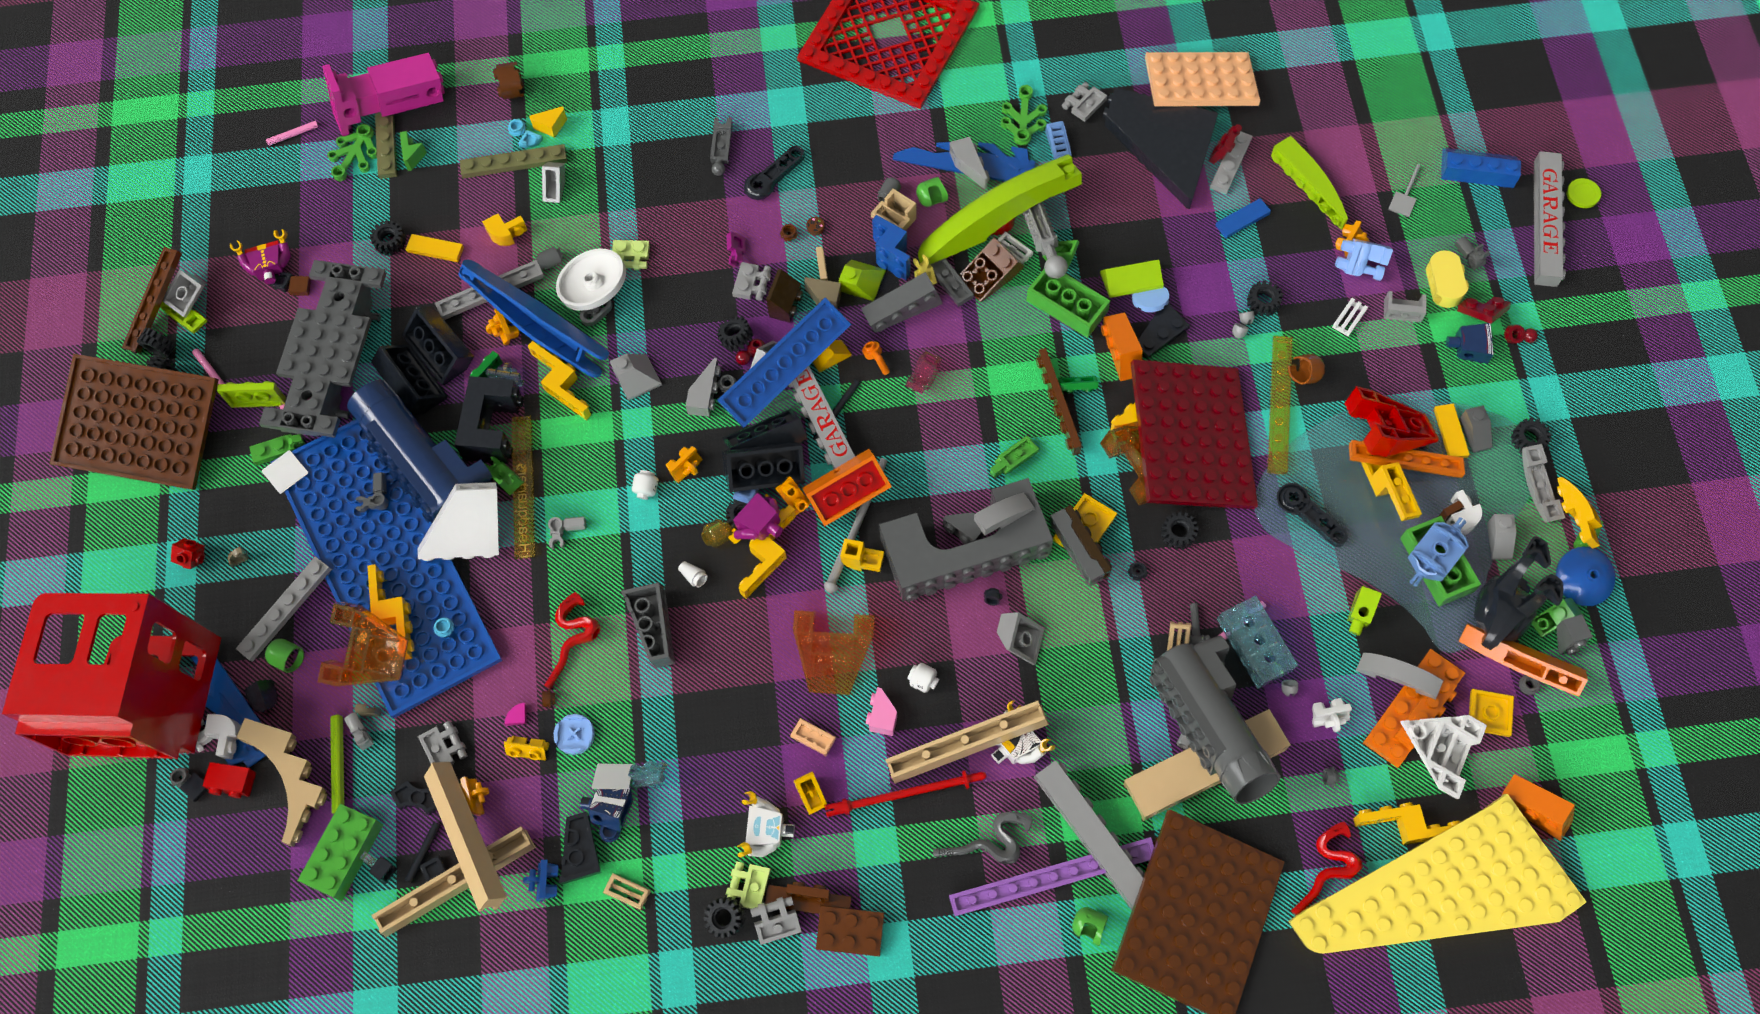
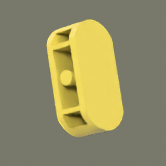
(1446, 279)

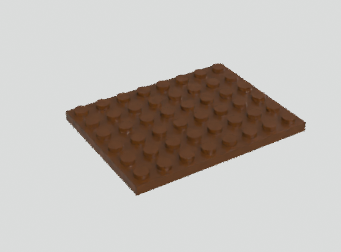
(134, 421)
(1198, 916)

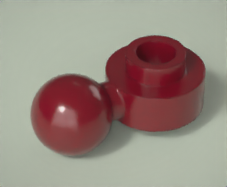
(1519, 334)
(743, 357)

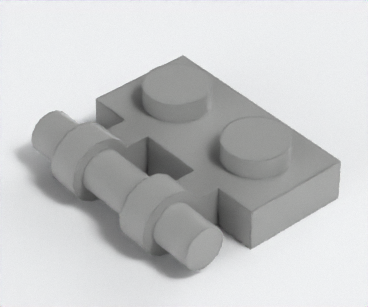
(1088, 104)
(746, 280)
(436, 748)
(777, 926)

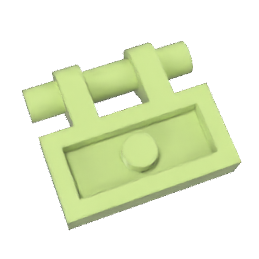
(632, 251)
(754, 886)

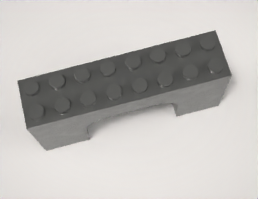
(925, 569)

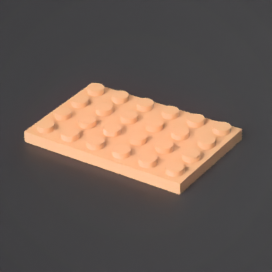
(1202, 79)

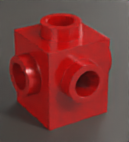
(187, 553)

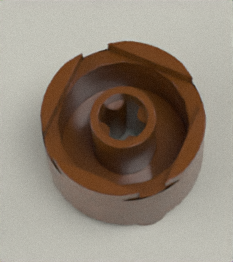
(509, 80)

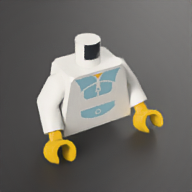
(763, 828)

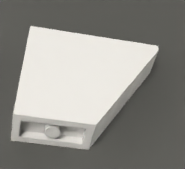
(464, 525)

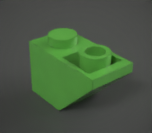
(1548, 620)

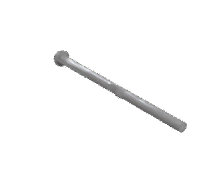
(830, 586)

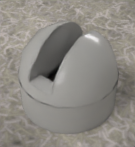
(1247, 317)
(1239, 330)
(1289, 687)

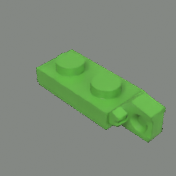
(275, 448)
(1014, 457)

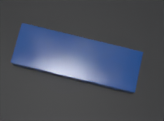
(1243, 218)

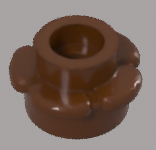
(788, 228)
(548, 698)

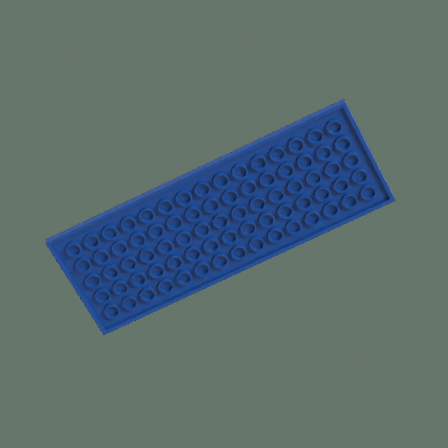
(390, 539)

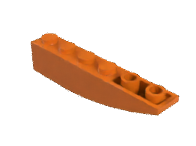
(1529, 662)

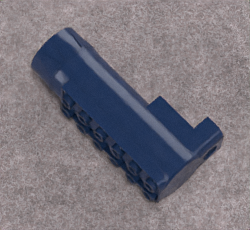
(409, 452)

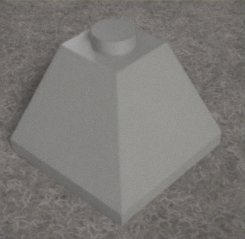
(184, 292)
(635, 374)
(1020, 636)

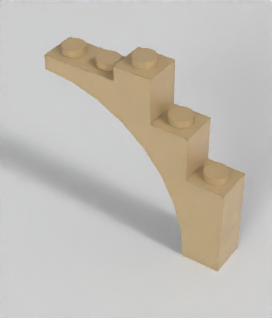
(300, 794)

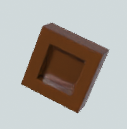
(299, 286)
(1454, 508)

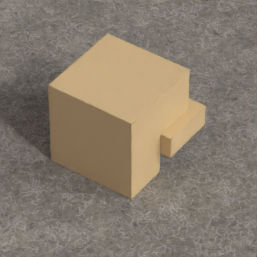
(896, 209)

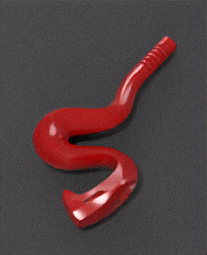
(591, 626)
(1352, 867)

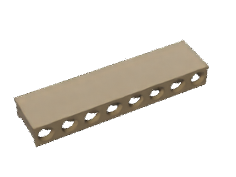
(1183, 775)

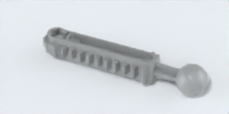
(1045, 240)

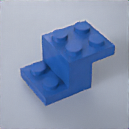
(891, 247)

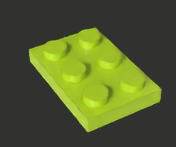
(251, 394)

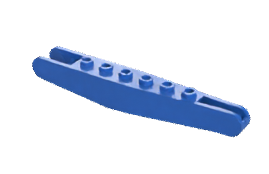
(535, 319)

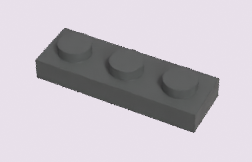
(952, 282)

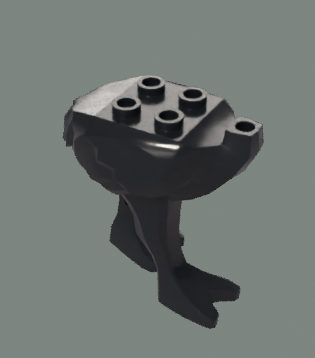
(1504, 602)

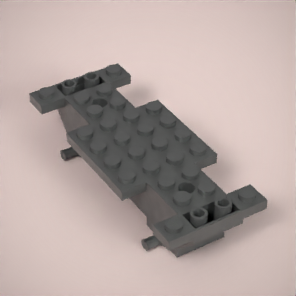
(325, 350)

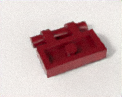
(1225, 144)

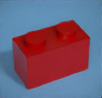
(229, 779)

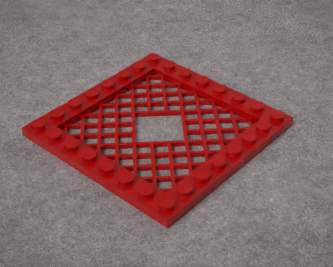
(912, 93)

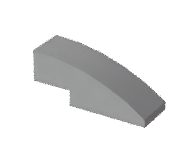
(1003, 513)

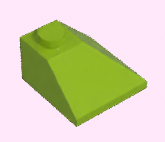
(861, 279)

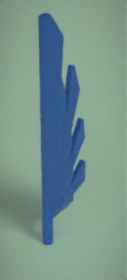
(995, 161)
(227, 700)

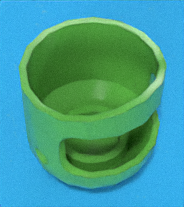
(931, 192)
(279, 651)
(1095, 920)

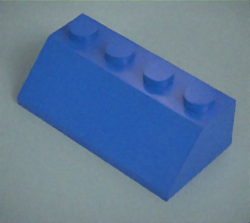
(1480, 168)

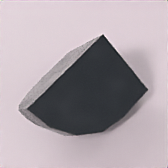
(262, 695)

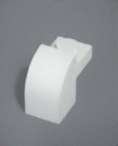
(1470, 513)
(226, 732)

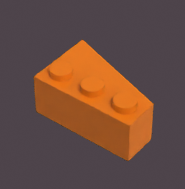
(1122, 343)
(1541, 806)

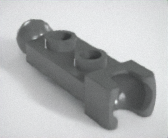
(721, 145)

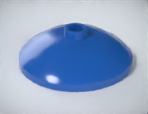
(1575, 572)

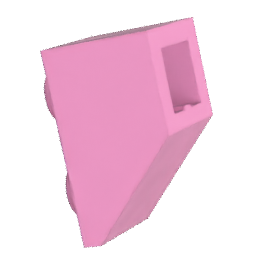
(883, 714)

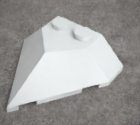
(1445, 746)

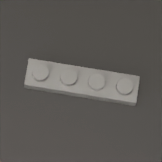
(1230, 164)

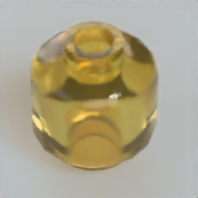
(716, 533)

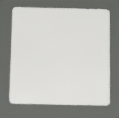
(284, 471)
(612, 776)

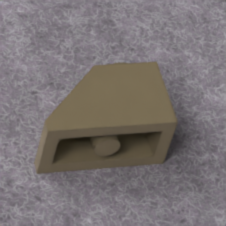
(820, 289)

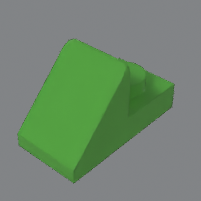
(411, 152)
(1066, 250)

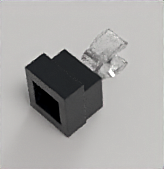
(380, 868)

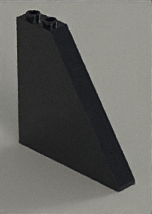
(1163, 138)

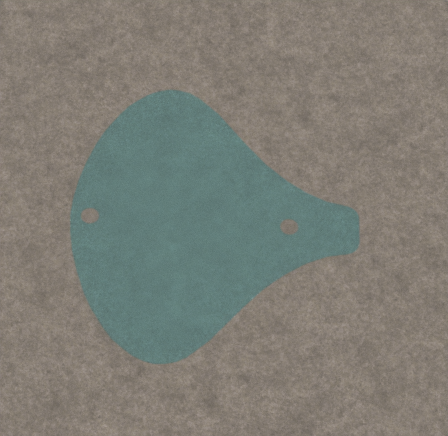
(1374, 548)

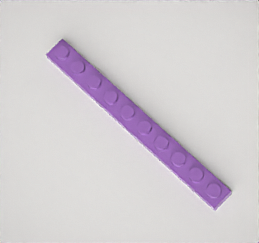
(1040, 880)

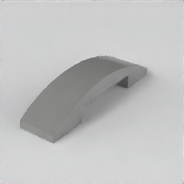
(1539, 484)
(1400, 672)

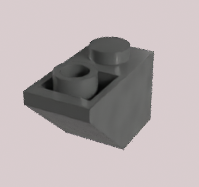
(963, 527)
(1572, 635)

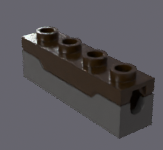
(1080, 546)

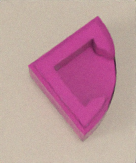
(516, 715)

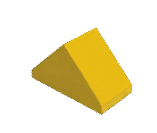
(549, 121)
(832, 355)
(810, 793)

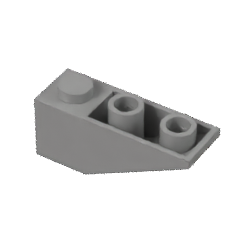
(967, 161)
(701, 393)

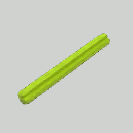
(337, 762)

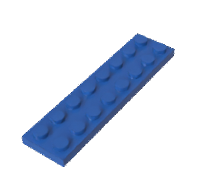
(784, 362)

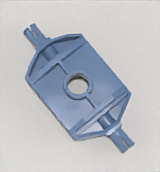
(1436, 565)

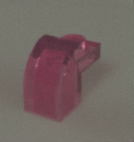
(924, 373)

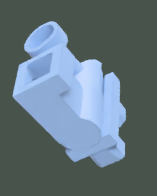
(1358, 255)

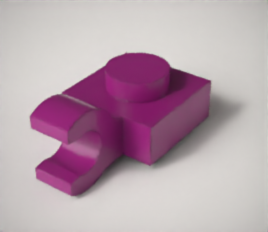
(736, 246)

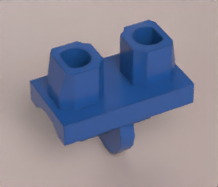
(543, 891)

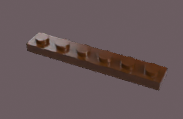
(152, 297)
(1060, 409)

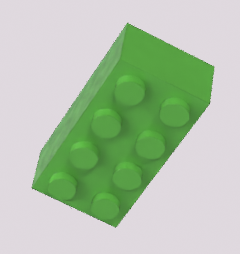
(1068, 302)
(1460, 579)
(339, 852)

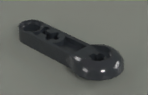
(772, 174)
(1309, 512)

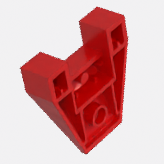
(1392, 424)

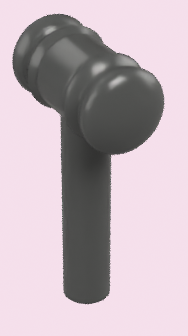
(1196, 637)

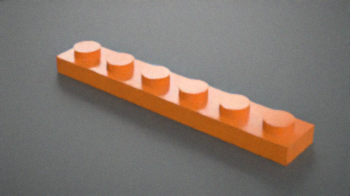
(1411, 460)

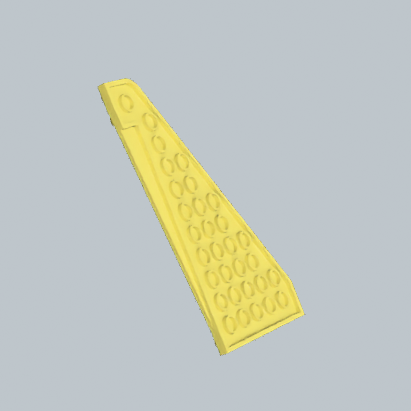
(1462, 882)

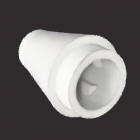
(693, 574)

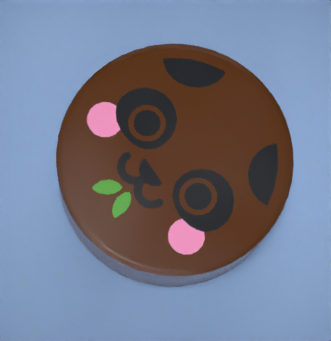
(815, 226)

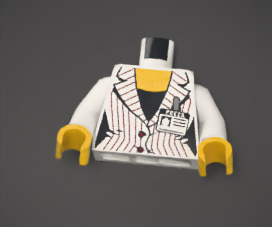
(1022, 749)

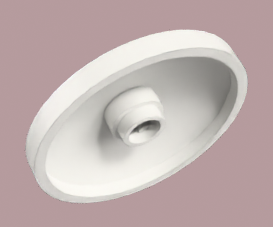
(591, 279)

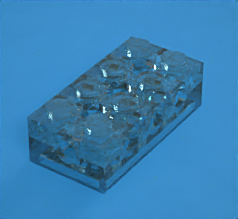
(1265, 632)

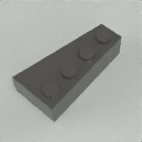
(902, 303)
(651, 618)

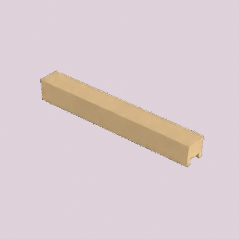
(966, 742)
(464, 836)
(448, 884)

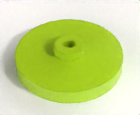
(1583, 193)

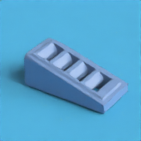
(1054, 130)

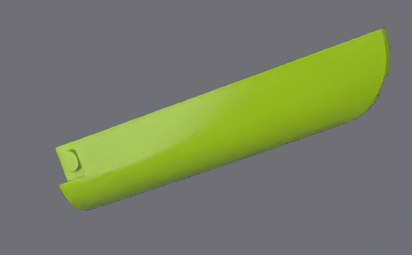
(998, 206)

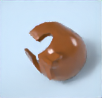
(1310, 370)

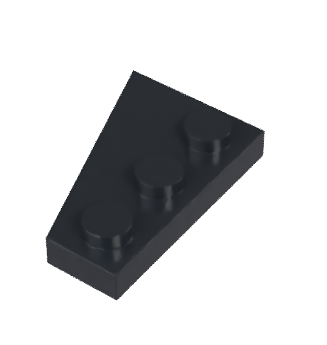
(1161, 331)
(579, 852)

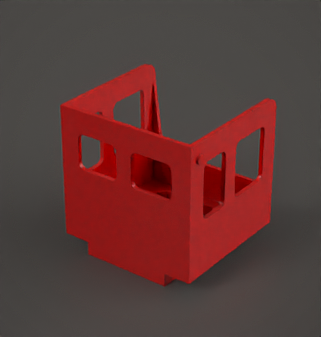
(131, 701)

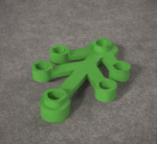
(1023, 118)
(363, 134)

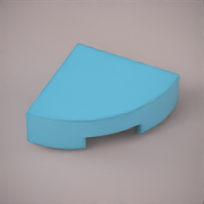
(530, 139)

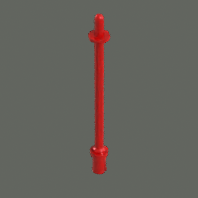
(846, 806)

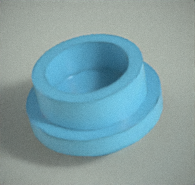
(516, 127)
(443, 627)

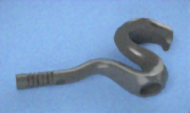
(1006, 856)

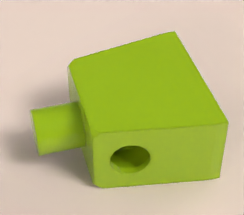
(1365, 602)

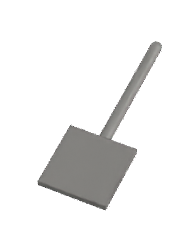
(1403, 203)

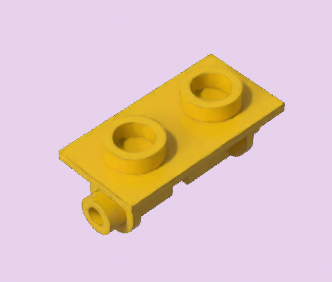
(517, 747)

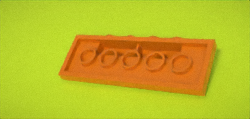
(1388, 735)

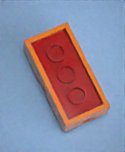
(847, 487)

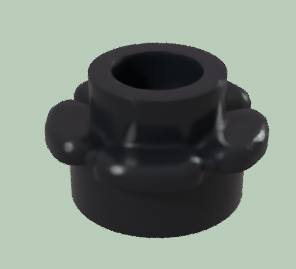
(1137, 566)
(992, 596)

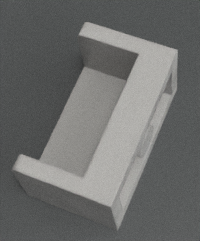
(1404, 309)

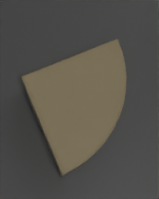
(237, 556)
(361, 710)

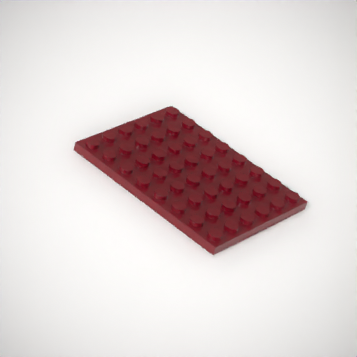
(1193, 435)

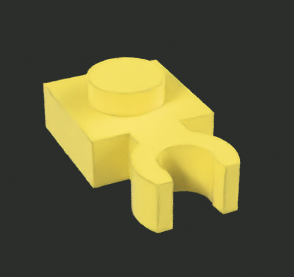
(924, 267)

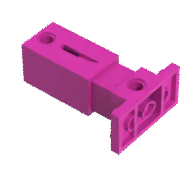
(384, 89)

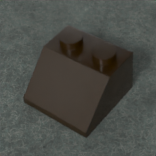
(784, 296)

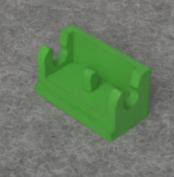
(504, 476)

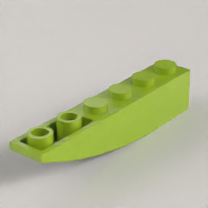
(1310, 178)

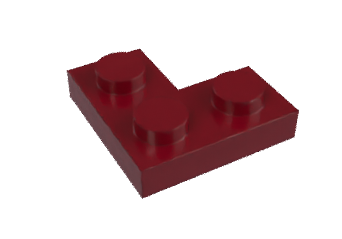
(1486, 312)

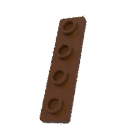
(807, 898)

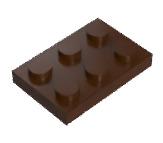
(850, 930)

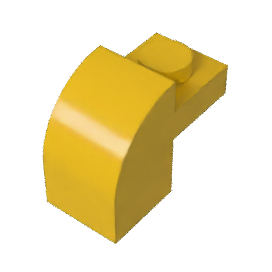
(502, 233)
(858, 557)

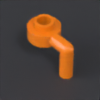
(872, 351)

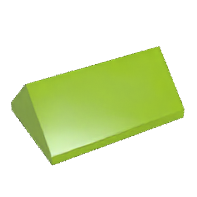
(1132, 278)

